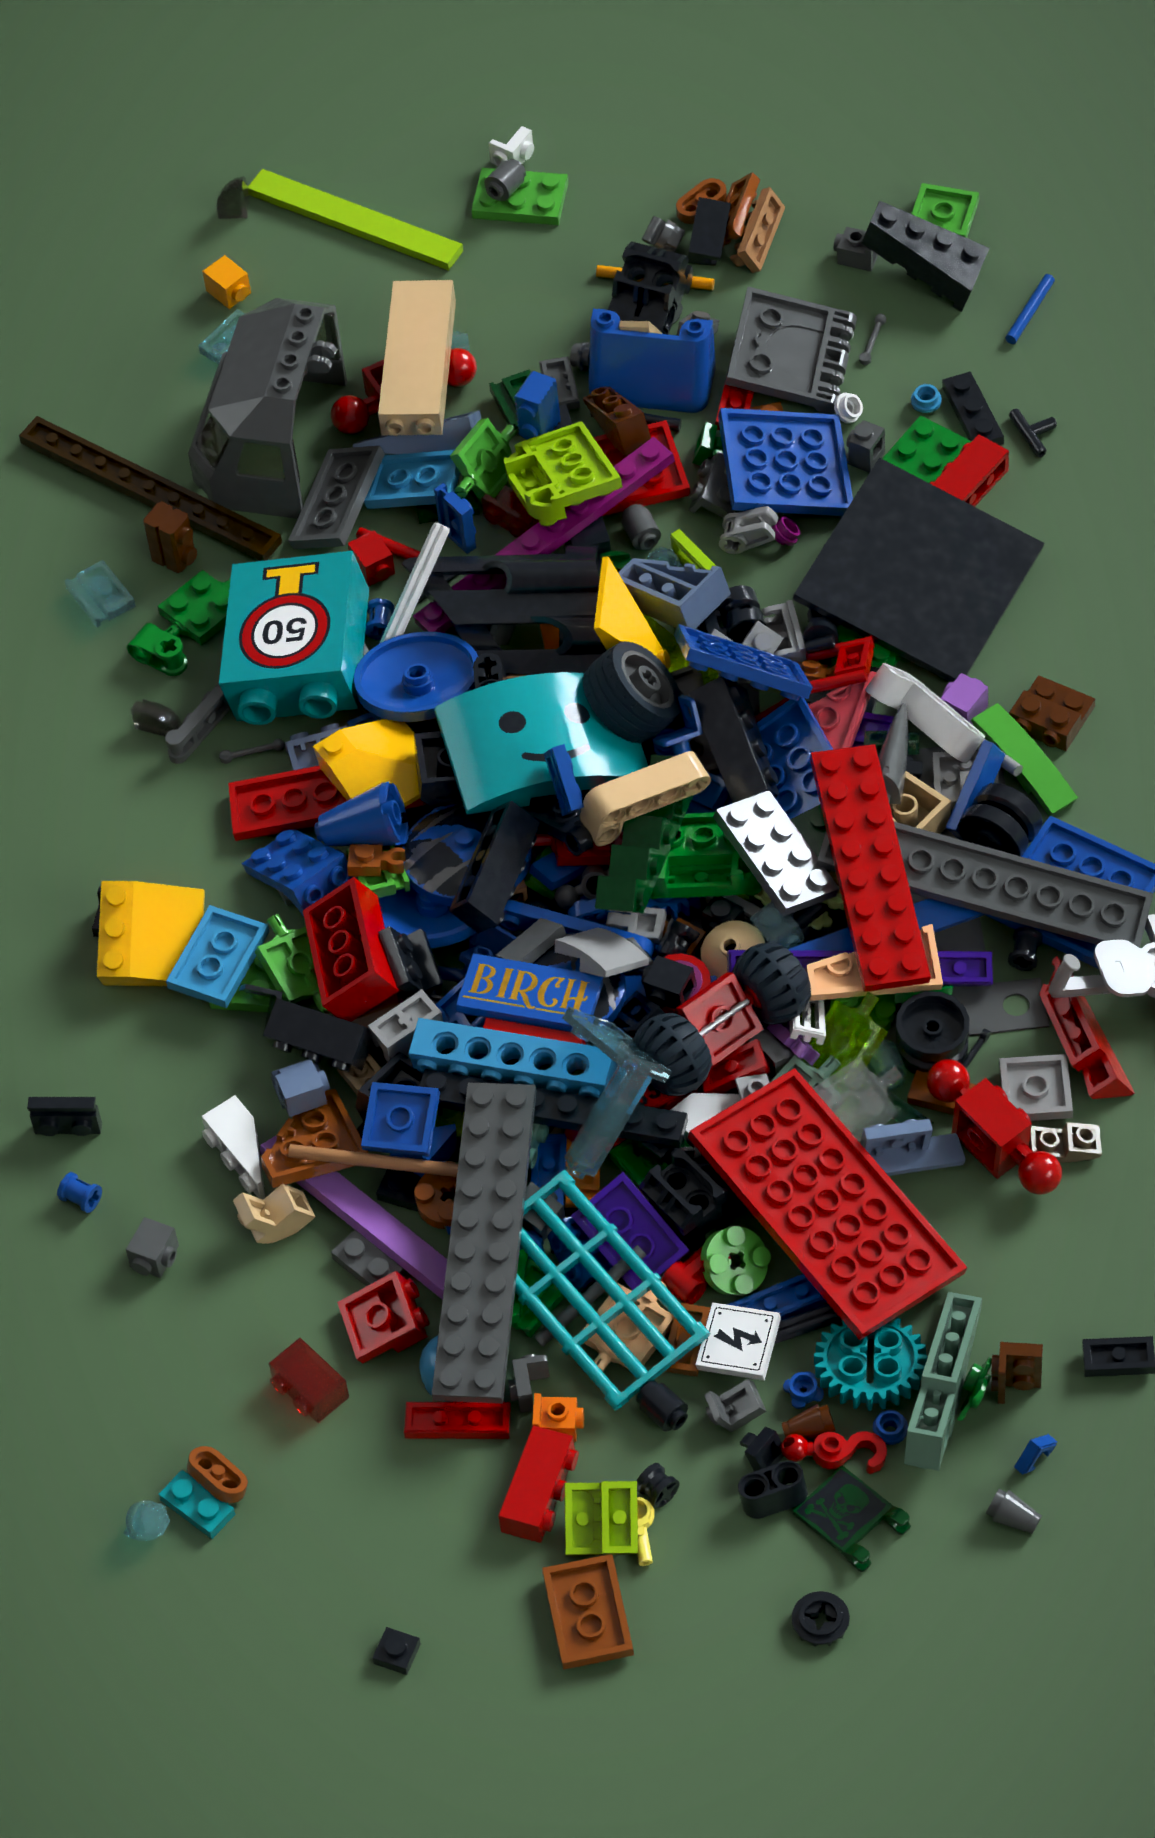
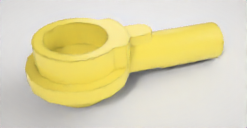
(645, 1518)

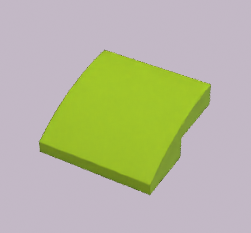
(601, 1518)

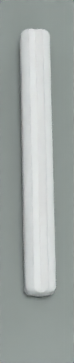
(416, 581)

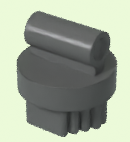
(663, 234)

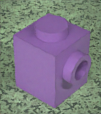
(966, 696)

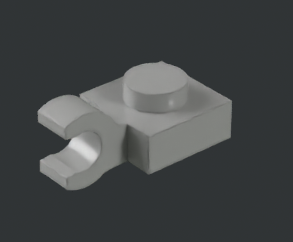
(648, 924)

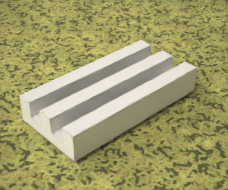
(805, 1029)

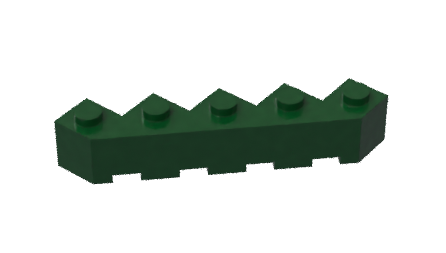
(641, 856)

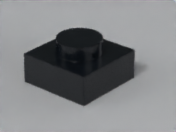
(396, 1651)

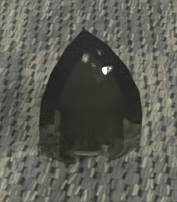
(233, 199)
(154, 717)

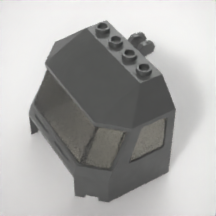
(245, 432)

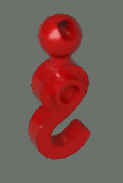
(832, 1450)

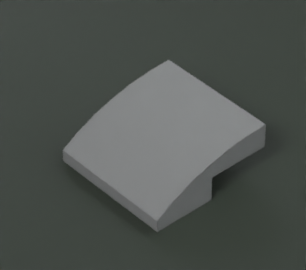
(602, 952)

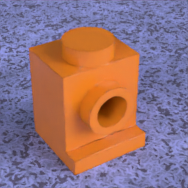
(558, 1414)

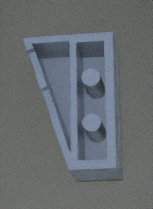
(675, 593)

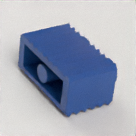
(537, 405)

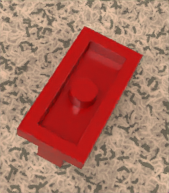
(742, 1062)

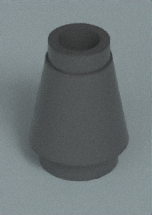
(1013, 1512)

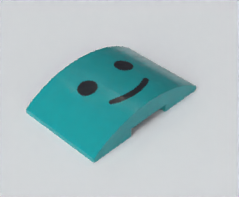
(504, 728)

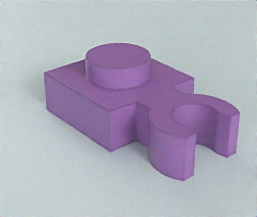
(799, 1047)

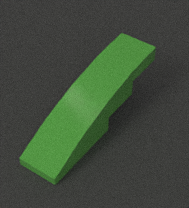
(1038, 772)

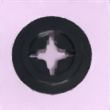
(810, 1607)

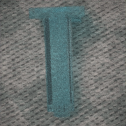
(619, 1097)

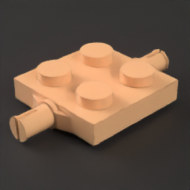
(628, 1331)

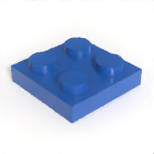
(400, 1119)

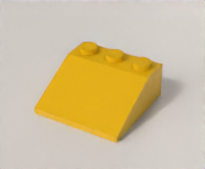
(144, 930)

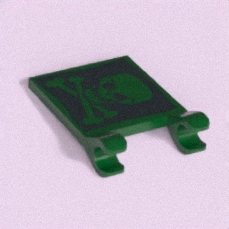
(846, 1511)

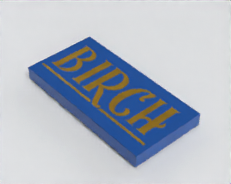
(526, 992)

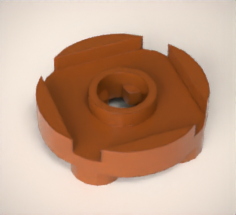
(429, 1199)

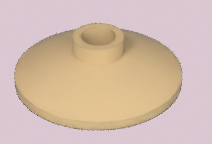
(727, 933)

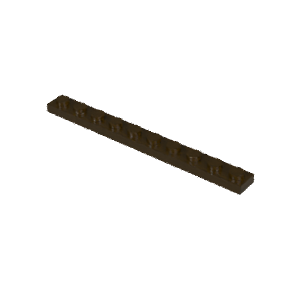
(150, 488)

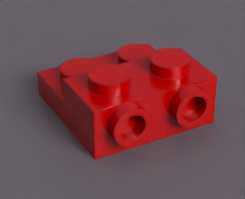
(383, 1317)

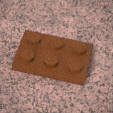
(587, 1611)

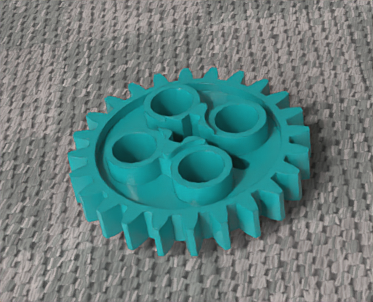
(898, 1364)

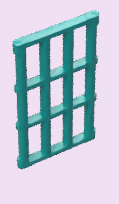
(624, 1302)

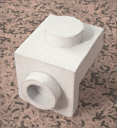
(518, 148)

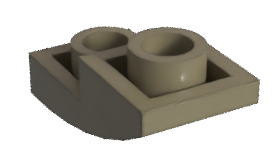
(1069, 1144)

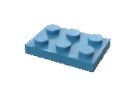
(411, 479)
(217, 956)

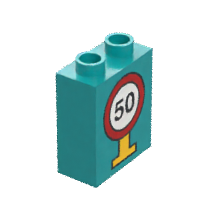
(293, 637)

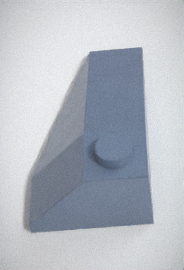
(454, 431)

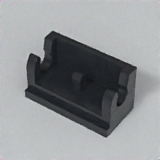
(708, 231)

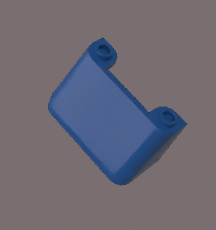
(653, 367)

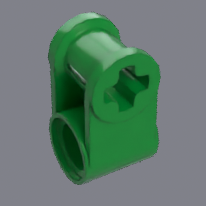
(158, 650)

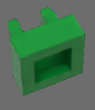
(707, 444)

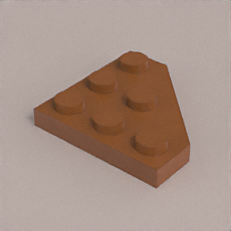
(320, 1127)

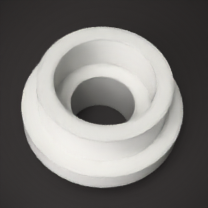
(848, 407)

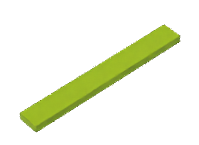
(355, 219)

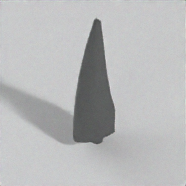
(894, 756)

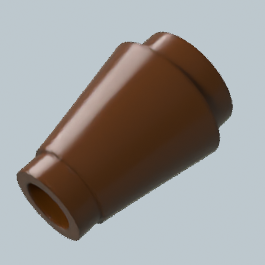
(810, 1422)

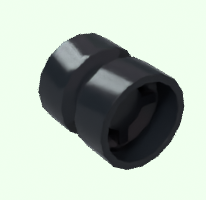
(740, 612)

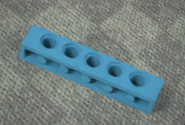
(532, 1052)

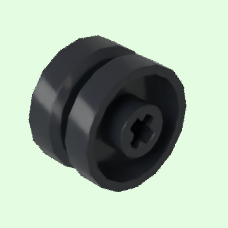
(1001, 820)
(931, 1030)

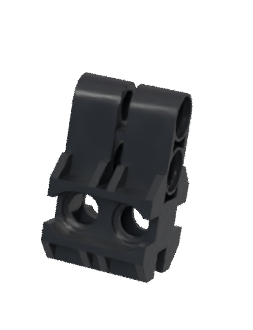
(648, 298)
(695, 1188)

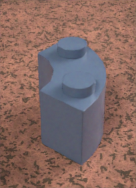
(300, 1087)

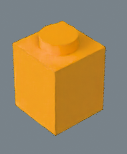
(226, 282)

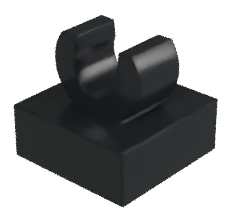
(762, 1449)

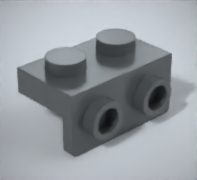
(712, 488)

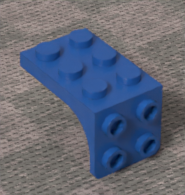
(299, 867)

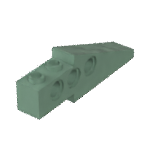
(942, 1382)

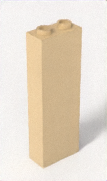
(417, 358)

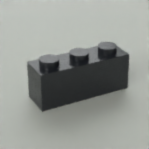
(318, 1036)

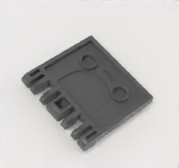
(791, 349)

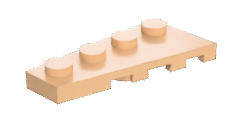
(840, 975)

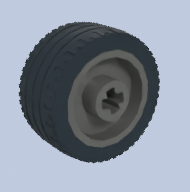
(632, 692)

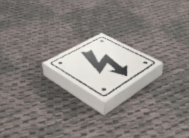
(738, 1341)

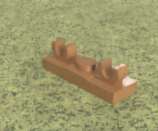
(759, 231)

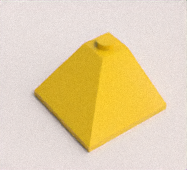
(620, 617)
(369, 755)

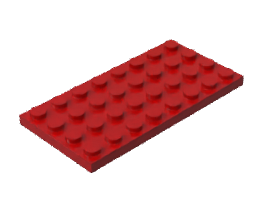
(827, 1203)

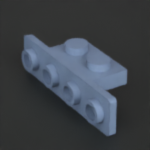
(910, 1148)

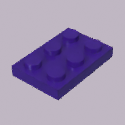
(637, 1224)

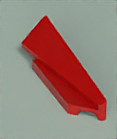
(1086, 1043)

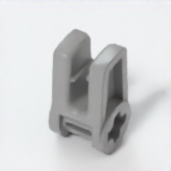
(748, 528)

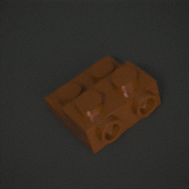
(1052, 712)

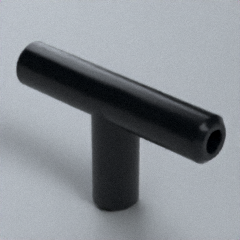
(1030, 432)

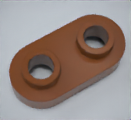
(708, 188)
(217, 1474)

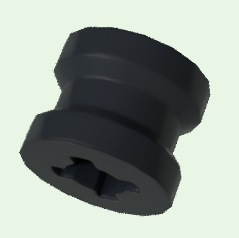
(657, 1485)

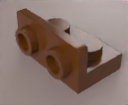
(1016, 1366)

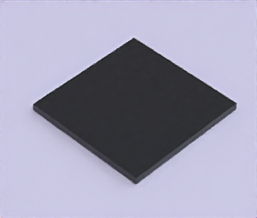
(918, 571)

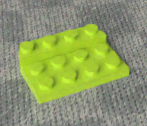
(559, 472)

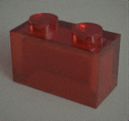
(308, 1381)

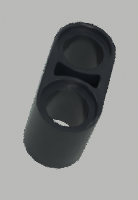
(773, 1491)

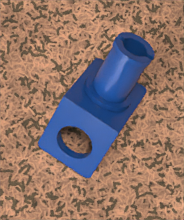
(680, 738)

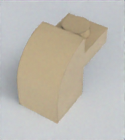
(276, 1216)

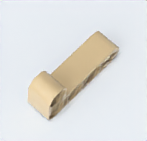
(641, 792)

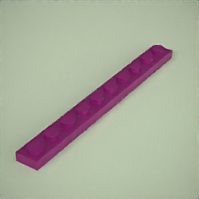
(540, 539)

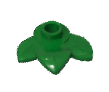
(976, 1384)

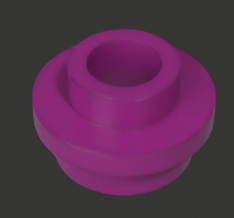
(786, 531)

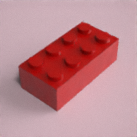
(348, 950)

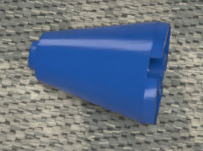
(365, 819)

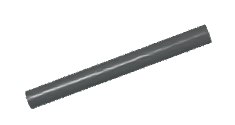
(589, 1295)

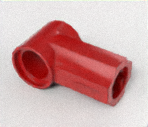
(687, 1279)

